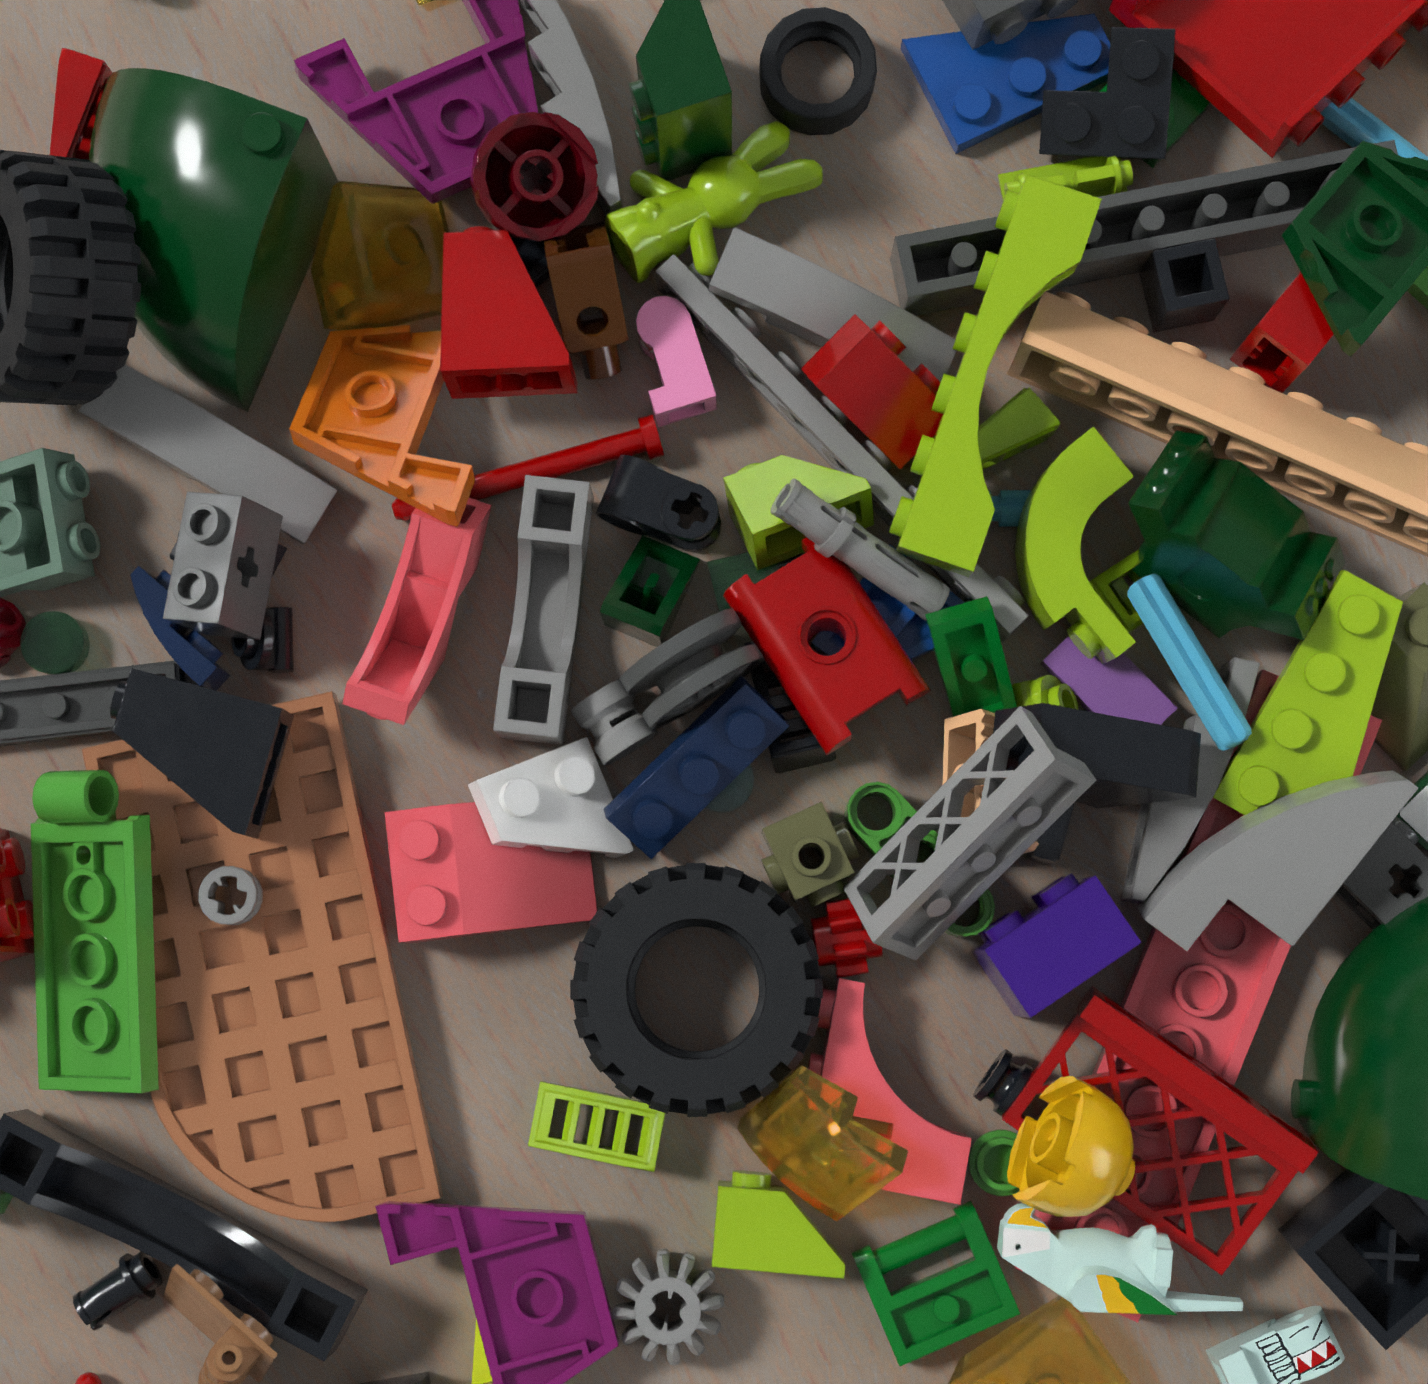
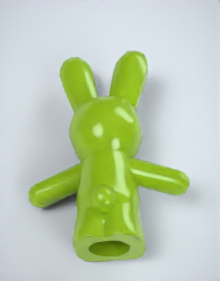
(717, 197)

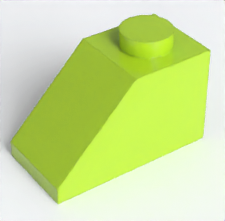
(757, 485)
(768, 1231)

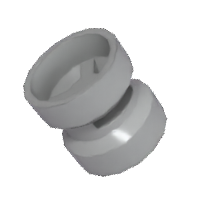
(603, 711)

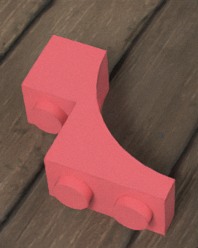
(417, 614)
(935, 1155)

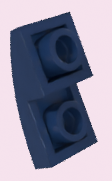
(192, 653)

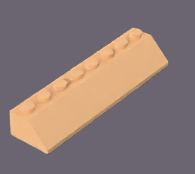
(1278, 436)

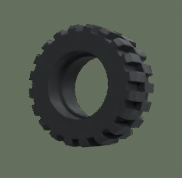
(63, 279)
(679, 1078)

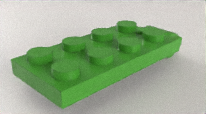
(92, 938)

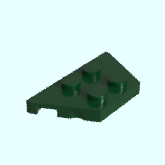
(1363, 240)

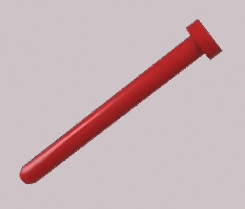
(560, 463)

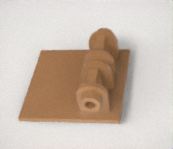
(239, 1345)

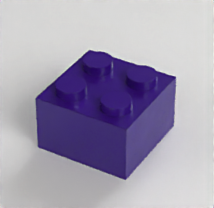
(1054, 945)

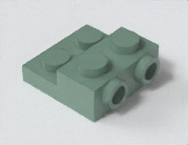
(44, 522)

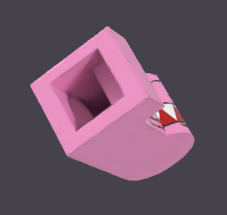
(672, 342)

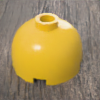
(1074, 1154)

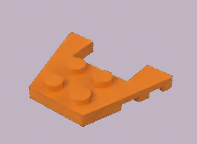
(371, 412)

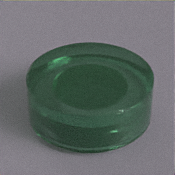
(54, 643)

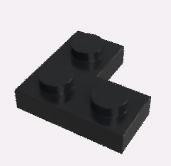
(1130, 116)

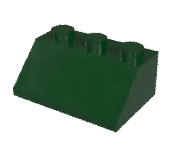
(681, 93)

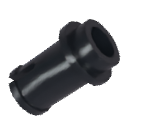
(129, 1282)

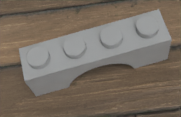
(546, 610)

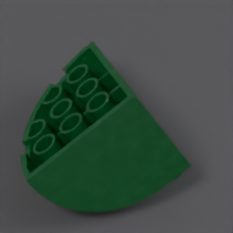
(222, 214)
(1369, 1059)

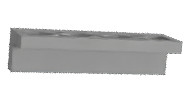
(971, 849)

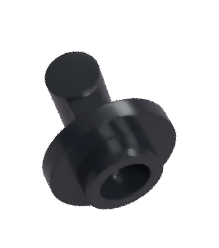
(275, 646)

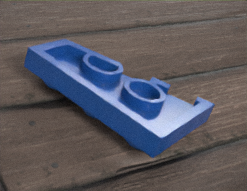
(1004, 83)

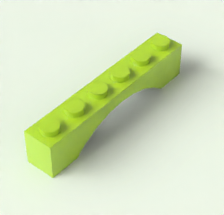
(1040, 249)

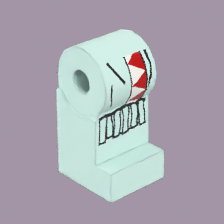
(1279, 1351)

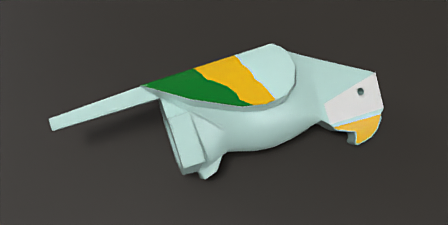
(1101, 1268)

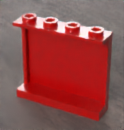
(1278, 60)

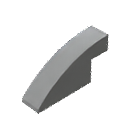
(1279, 858)

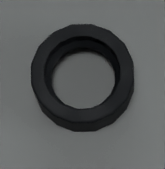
(826, 26)

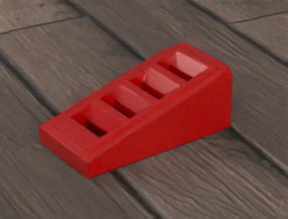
(77, 98)

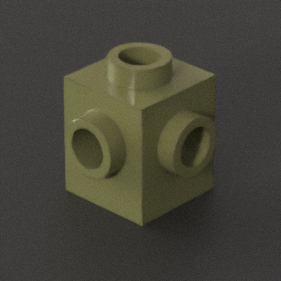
(809, 830)

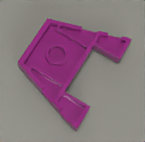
(439, 116)
(528, 1280)

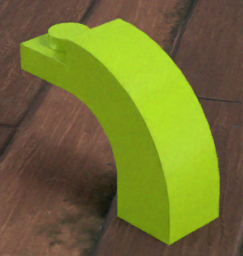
(1051, 545)

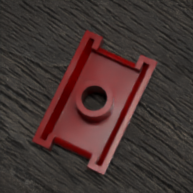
(815, 597)

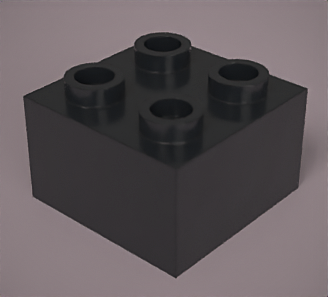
(1368, 1251)

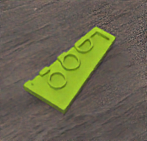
(1320, 702)

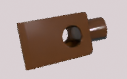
(583, 278)

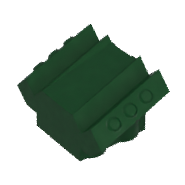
(1230, 543)

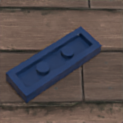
(695, 767)

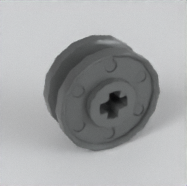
(691, 668)

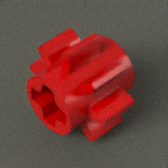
(843, 940)

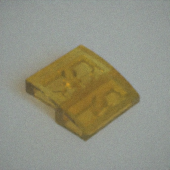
(816, 1147)

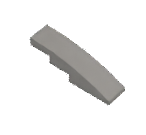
(576, 99)
(817, 301)
(209, 450)
(1168, 825)

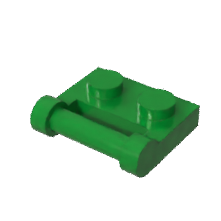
(942, 1305)

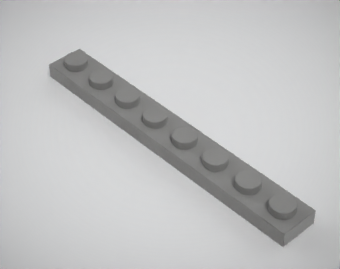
(818, 422)

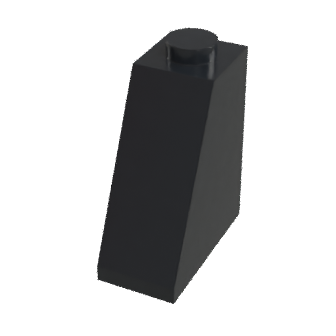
(206, 743)
(1126, 756)

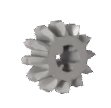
(691, 1308)

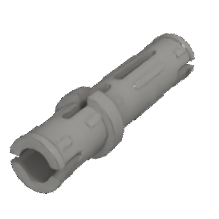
(840, 536)

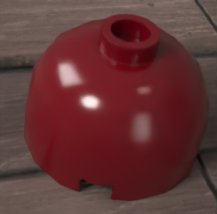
(535, 176)

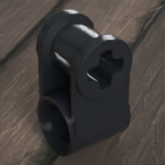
(649, 501)

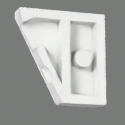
(551, 804)

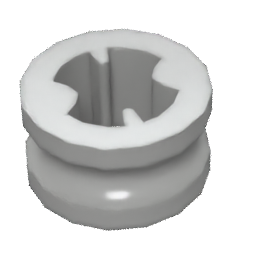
(215, 909)

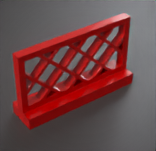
(1206, 1096)

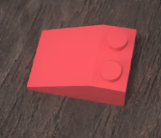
(461, 885)

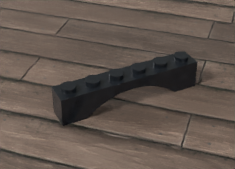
(99, 1190)

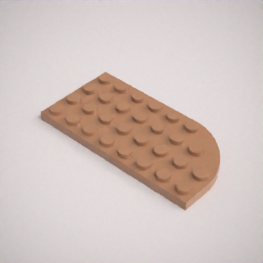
(287, 1031)

